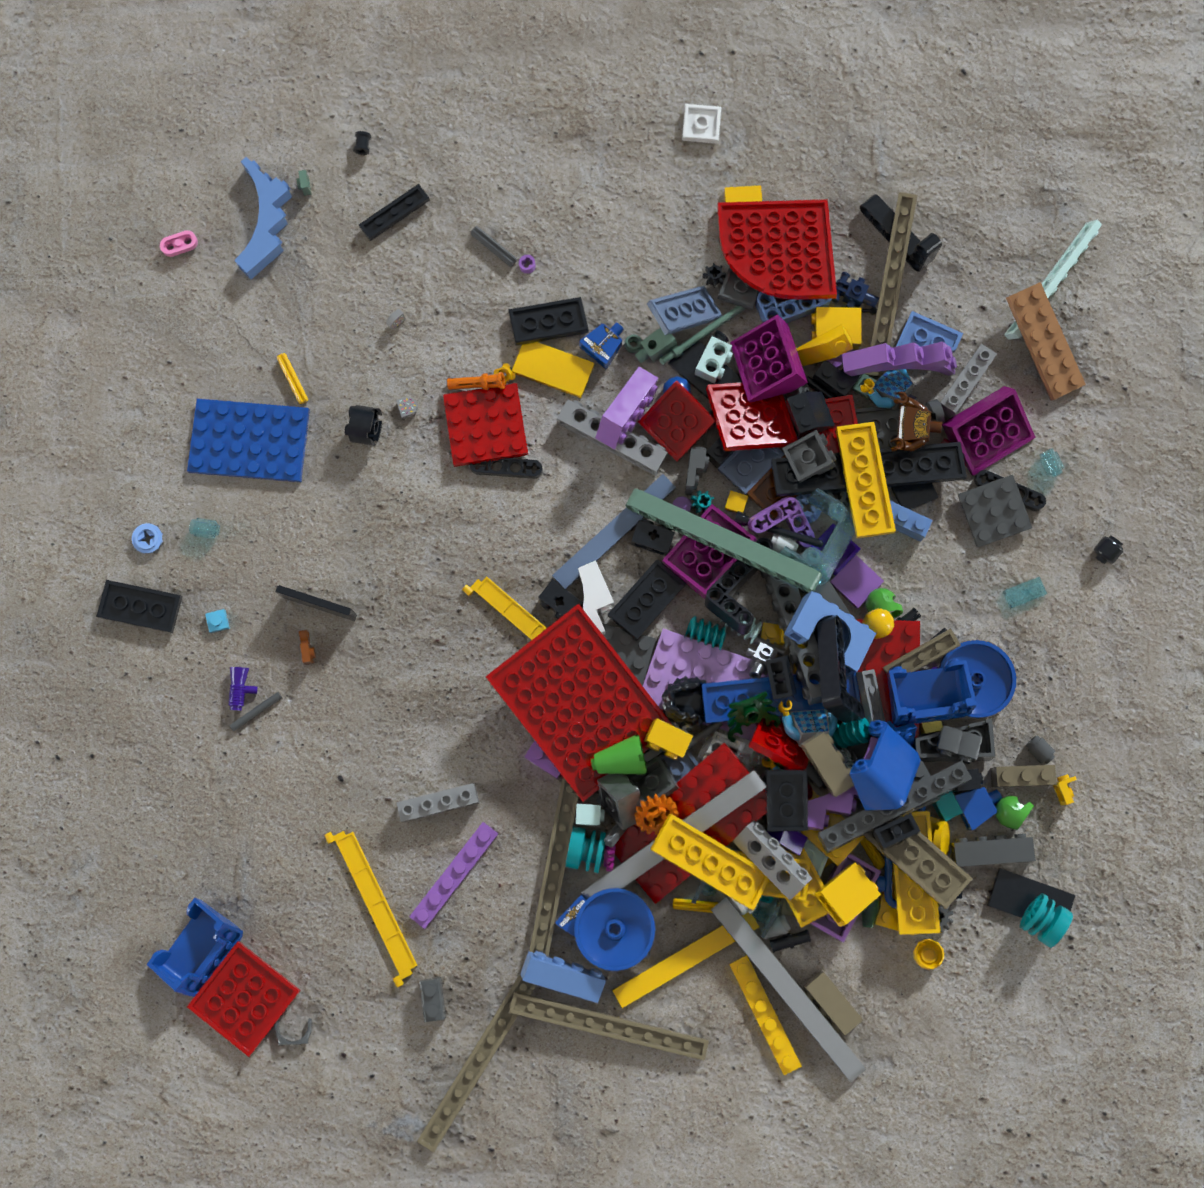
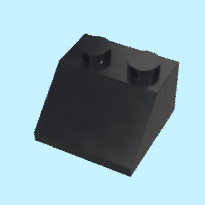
(809, 413)

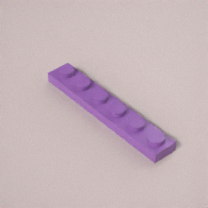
(453, 875)

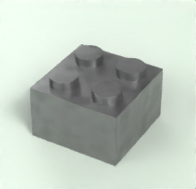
(619, 798)

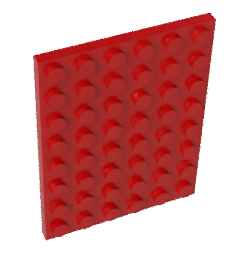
(575, 697)

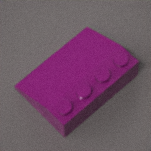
(768, 360)
(990, 429)
(698, 563)

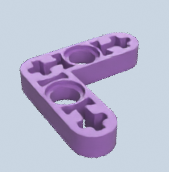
(789, 515)

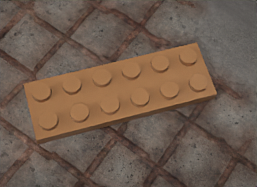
(1045, 341)

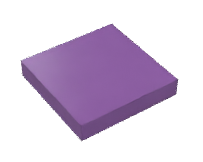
(856, 581)

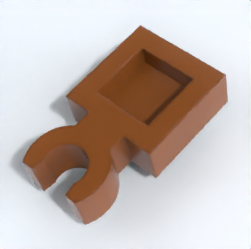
(308, 652)

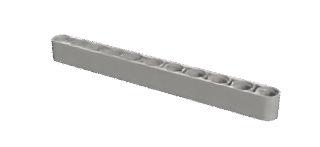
(700, 819)
(788, 989)

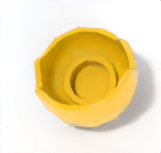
(880, 622)
(928, 954)

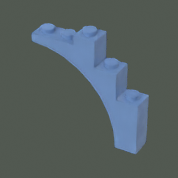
(271, 219)

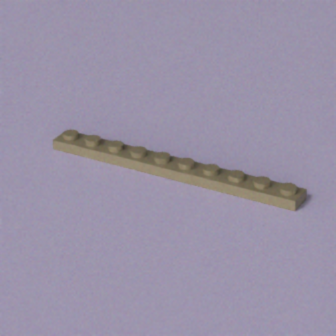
(893, 272)
(554, 870)
(609, 1026)
(472, 1069)

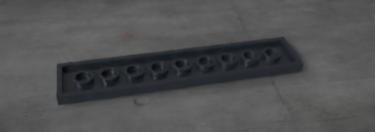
(901, 467)

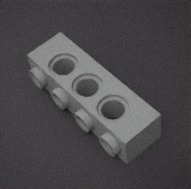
(967, 380)
(437, 802)
(762, 858)

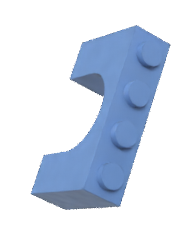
(855, 634)

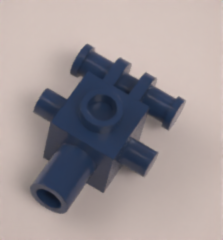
(854, 292)

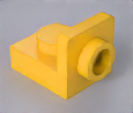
(773, 633)
(1063, 792)

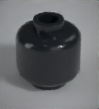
(1108, 550)

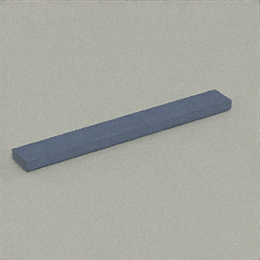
(609, 536)

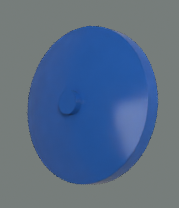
(990, 673)
(614, 929)

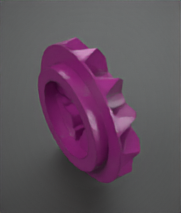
(609, 858)

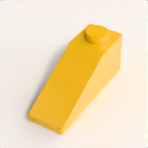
(825, 346)

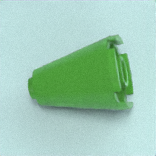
(621, 758)

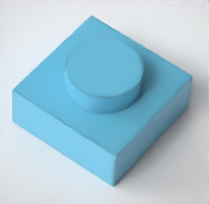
(217, 621)

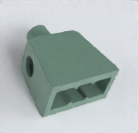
(659, 340)

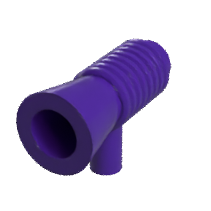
(238, 688)

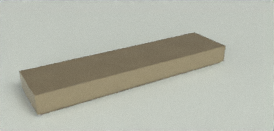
(926, 652)

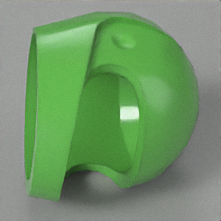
(883, 599)
(1011, 812)

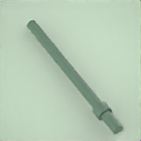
(677, 351)

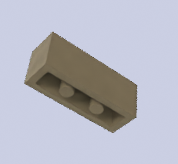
(828, 763)
(1023, 776)
(832, 1003)

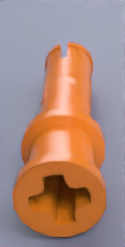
(484, 381)

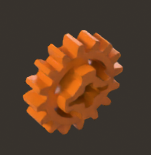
(655, 812)

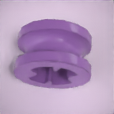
(531, 267)

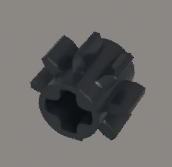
(709, 275)

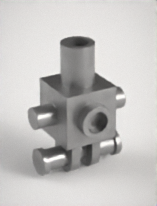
(764, 651)

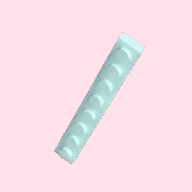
(1061, 268)

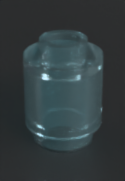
(1052, 463)
(204, 528)

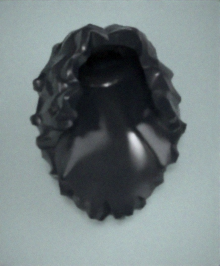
(684, 701)

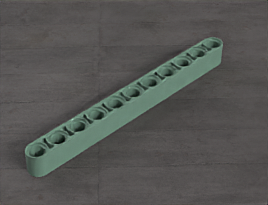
(724, 540)

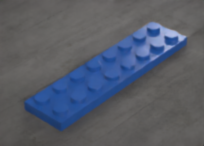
(720, 694)

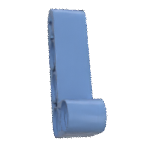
(796, 306)

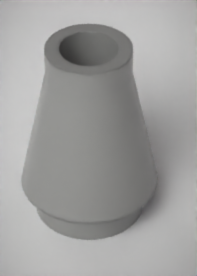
(779, 927)

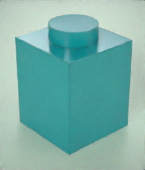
(947, 807)

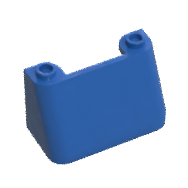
(931, 693)
(889, 773)
(196, 950)

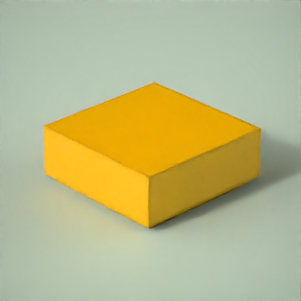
(736, 502)

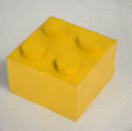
(667, 738)

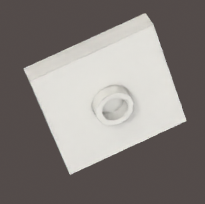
(701, 123)

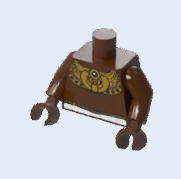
(914, 424)

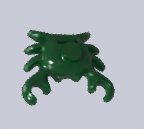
(750, 712)

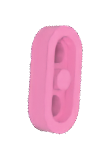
(179, 242)

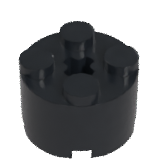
(364, 425)

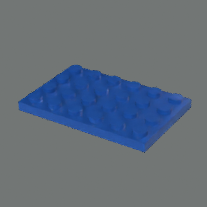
(248, 440)

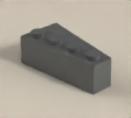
(927, 744)

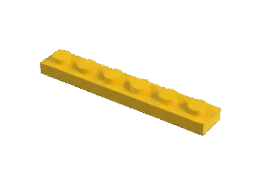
(765, 1015)

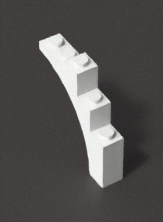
(596, 593)

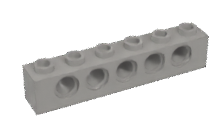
(633, 455)

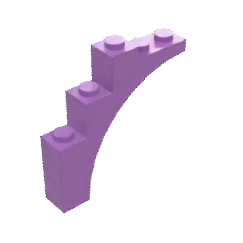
(909, 356)
(837, 805)

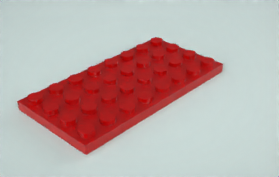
(695, 789)

